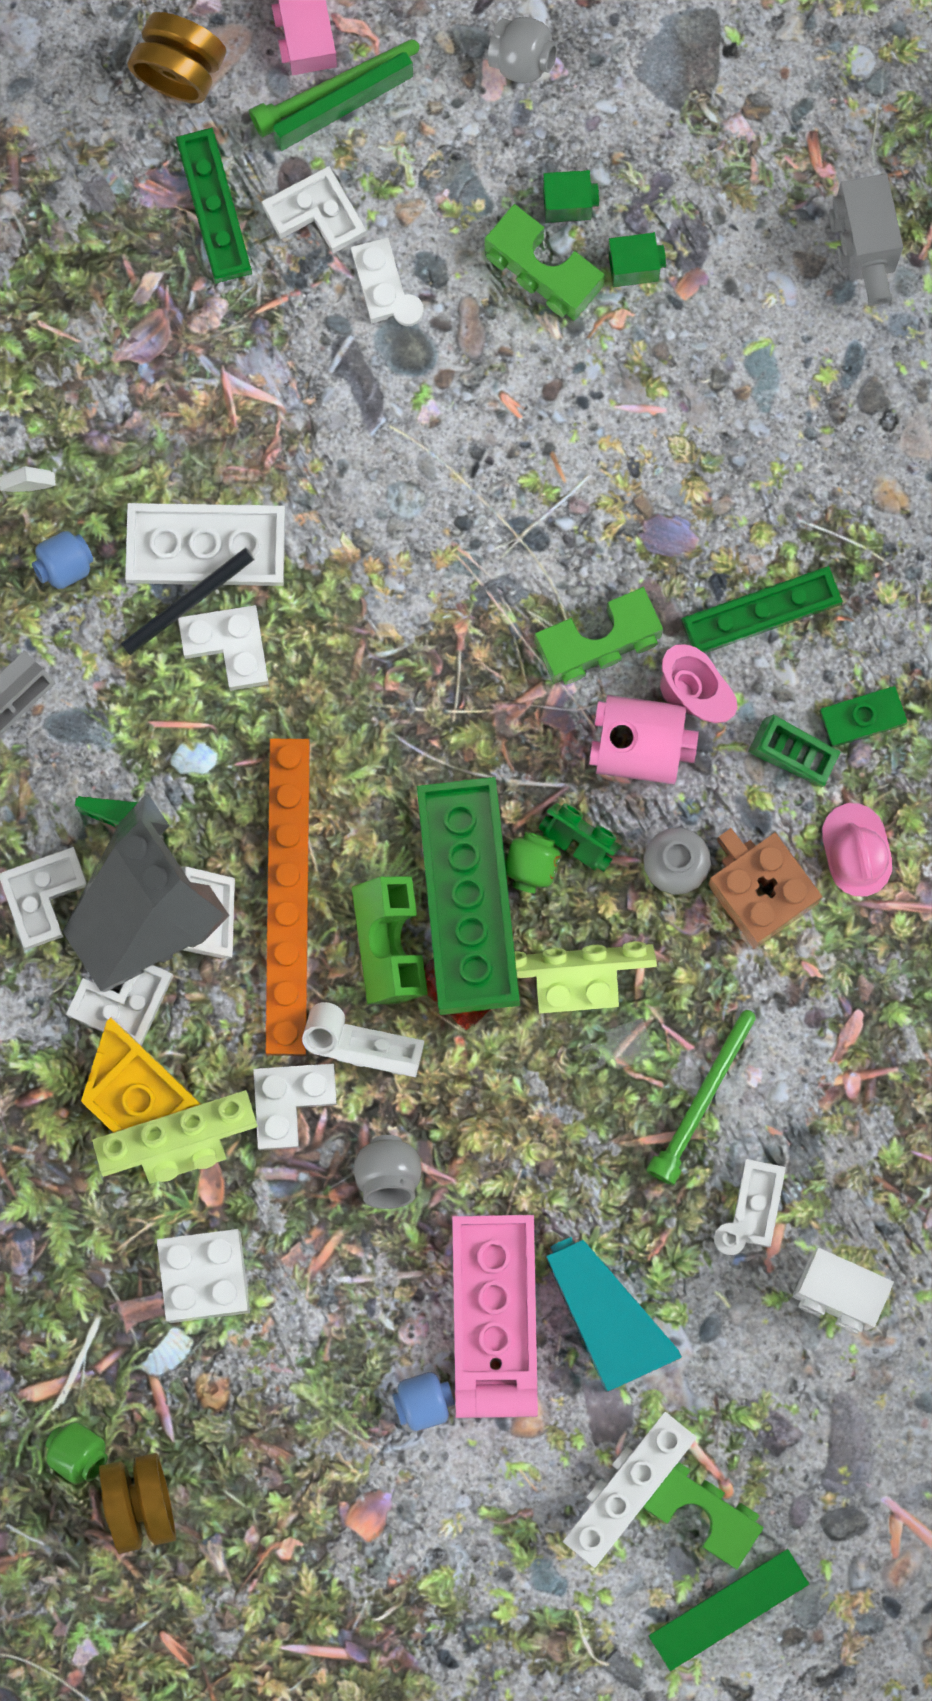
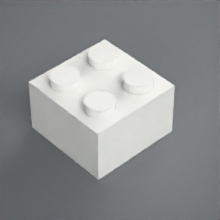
(203, 1276)
(842, 1291)

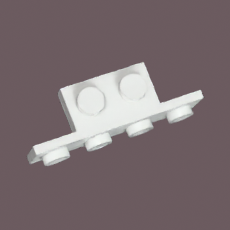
(629, 1489)

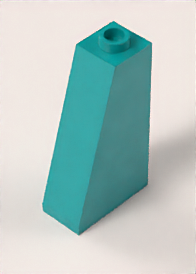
(610, 1321)

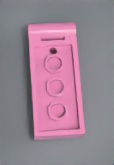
(494, 1316)

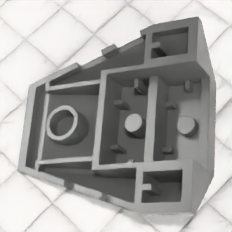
(139, 904)

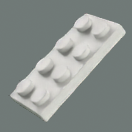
(195, 539)

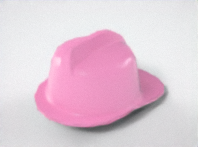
(696, 684)
(857, 849)

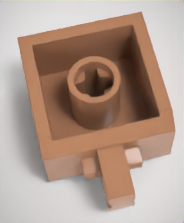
(765, 864)

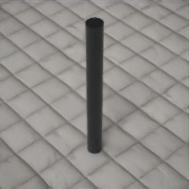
(187, 601)

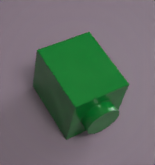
(569, 196)
(635, 259)

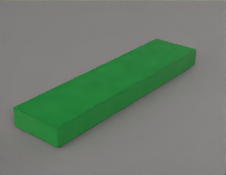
(343, 101)
(213, 205)
(762, 610)
(728, 1609)

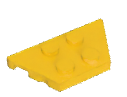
(130, 1084)

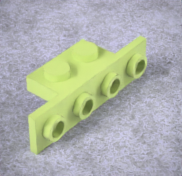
(581, 977)
(178, 1140)

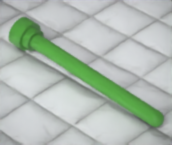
(266, 116)
(666, 1165)

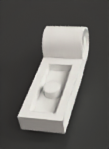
(330, 1037)

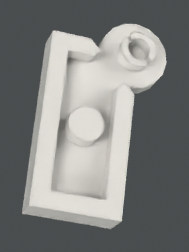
(383, 286)
(754, 1210)

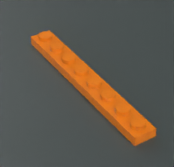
(287, 896)

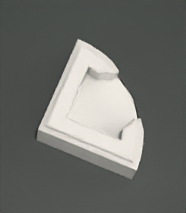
(27, 480)

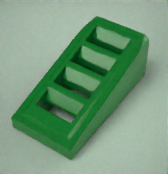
(774, 755)
(104, 810)

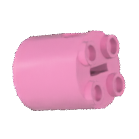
(656, 740)

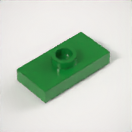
(863, 716)

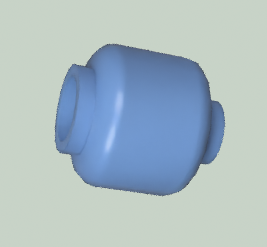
(62, 560)
(423, 1401)

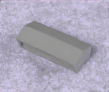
(20, 687)

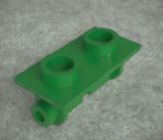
(569, 826)

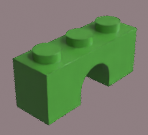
(565, 286)
(570, 654)
(380, 913)
(731, 1528)

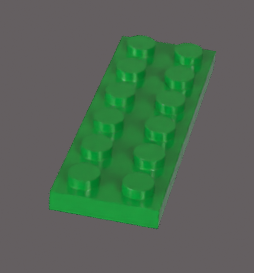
(468, 896)

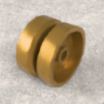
(177, 57)
(131, 1504)

